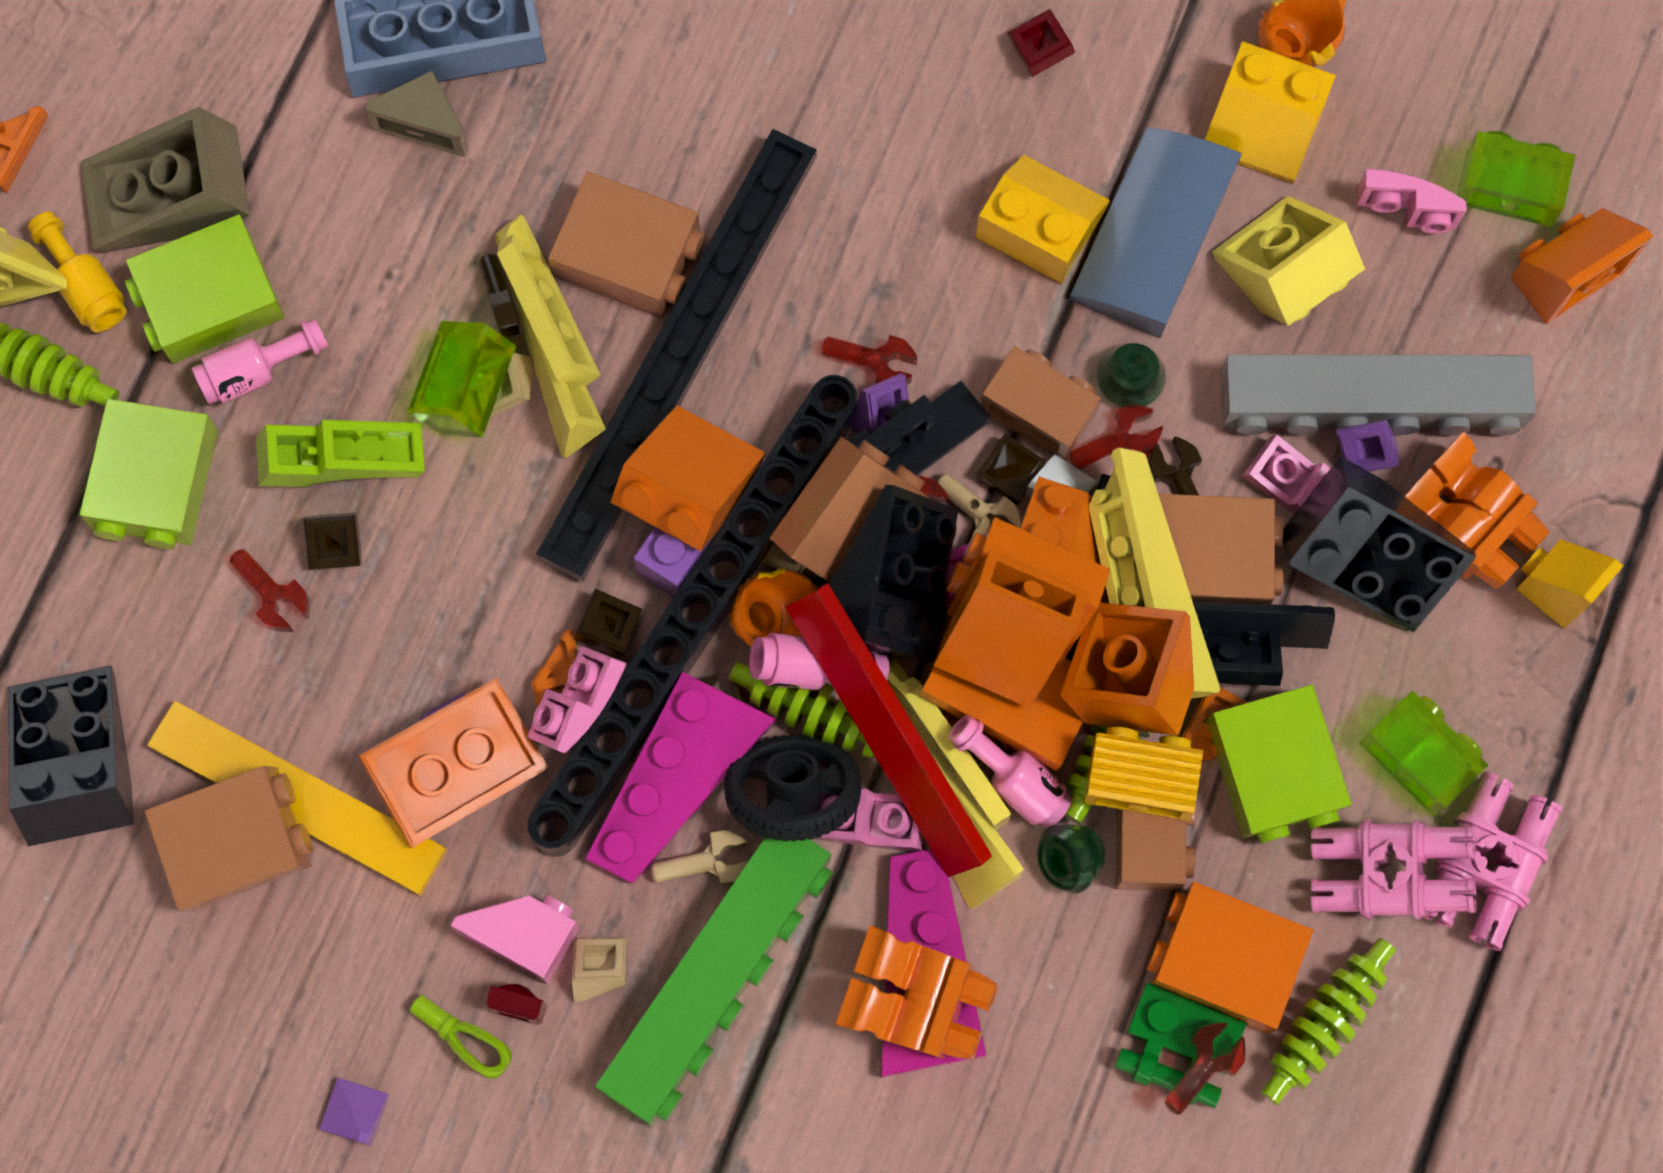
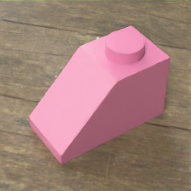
(523, 933)

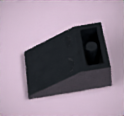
(1374, 545)
(898, 574)
(68, 757)

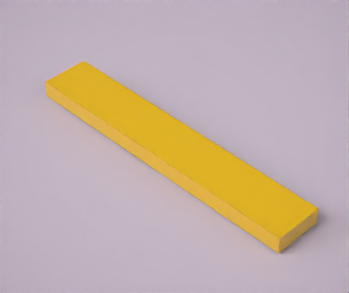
(321, 808)

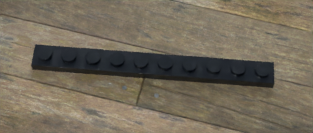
(679, 349)

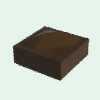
(1010, 469)
(332, 541)
(608, 623)

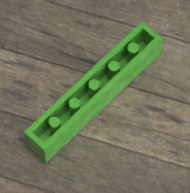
(712, 977)

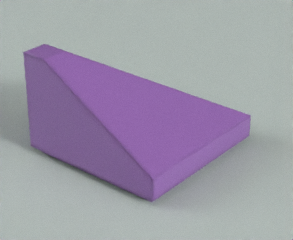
(877, 402)
(1369, 445)
(354, 1111)

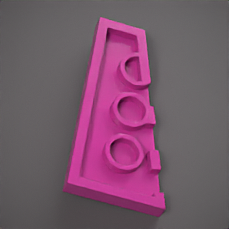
(675, 774)
(925, 913)

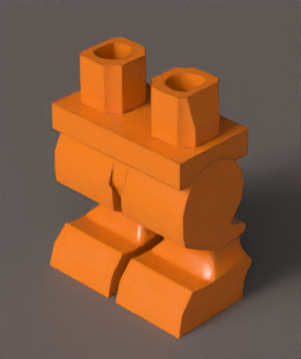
(1483, 510)
(931, 1002)

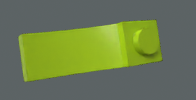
(338, 452)

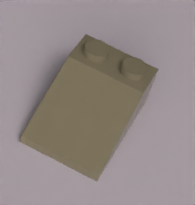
(165, 182)

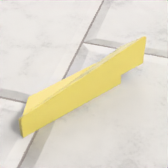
(552, 338)
(1142, 555)
(970, 786)

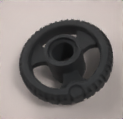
(794, 787)

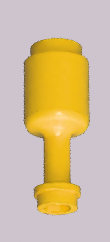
(89, 287)

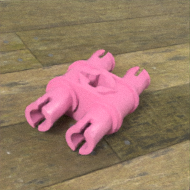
(1517, 855)
(1411, 891)

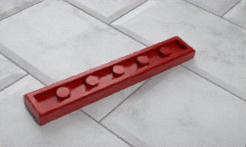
(888, 731)

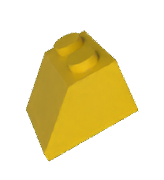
(1270, 111)
(1040, 217)

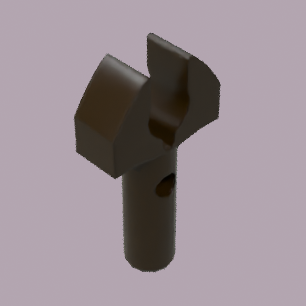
(499, 296)
(1180, 479)

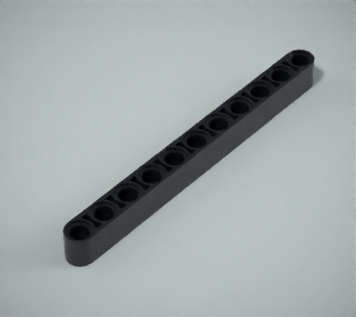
(690, 637)

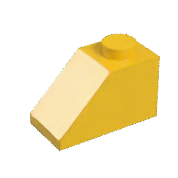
(1566, 579)

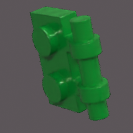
(1169, 1024)

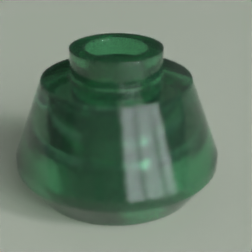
(1131, 375)
(1070, 856)

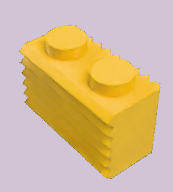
(1144, 774)

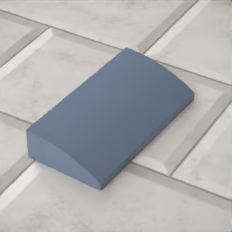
(404, 39)
(1155, 228)

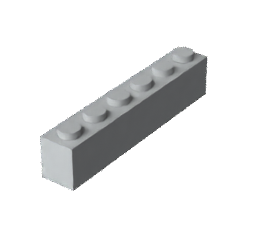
(1355, 390)

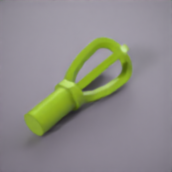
(448, 1026)

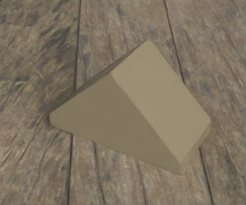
(418, 114)

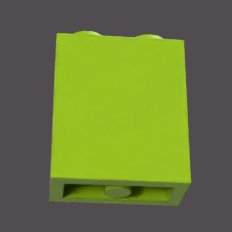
(202, 290)
(148, 473)
(1279, 764)

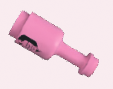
(248, 365)
(790, 663)
(1016, 777)

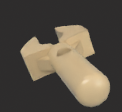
(977, 508)
(703, 861)

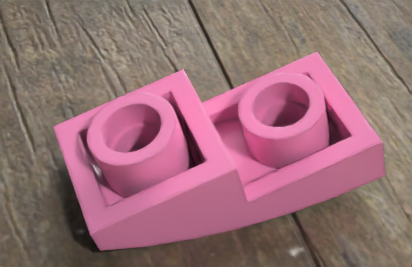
(1426, 203)
(1284, 473)
(567, 716)
(876, 823)

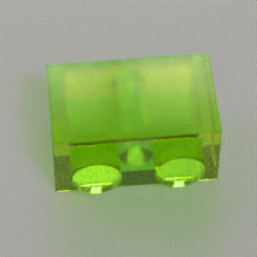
(1515, 178)
(461, 378)
(1425, 752)

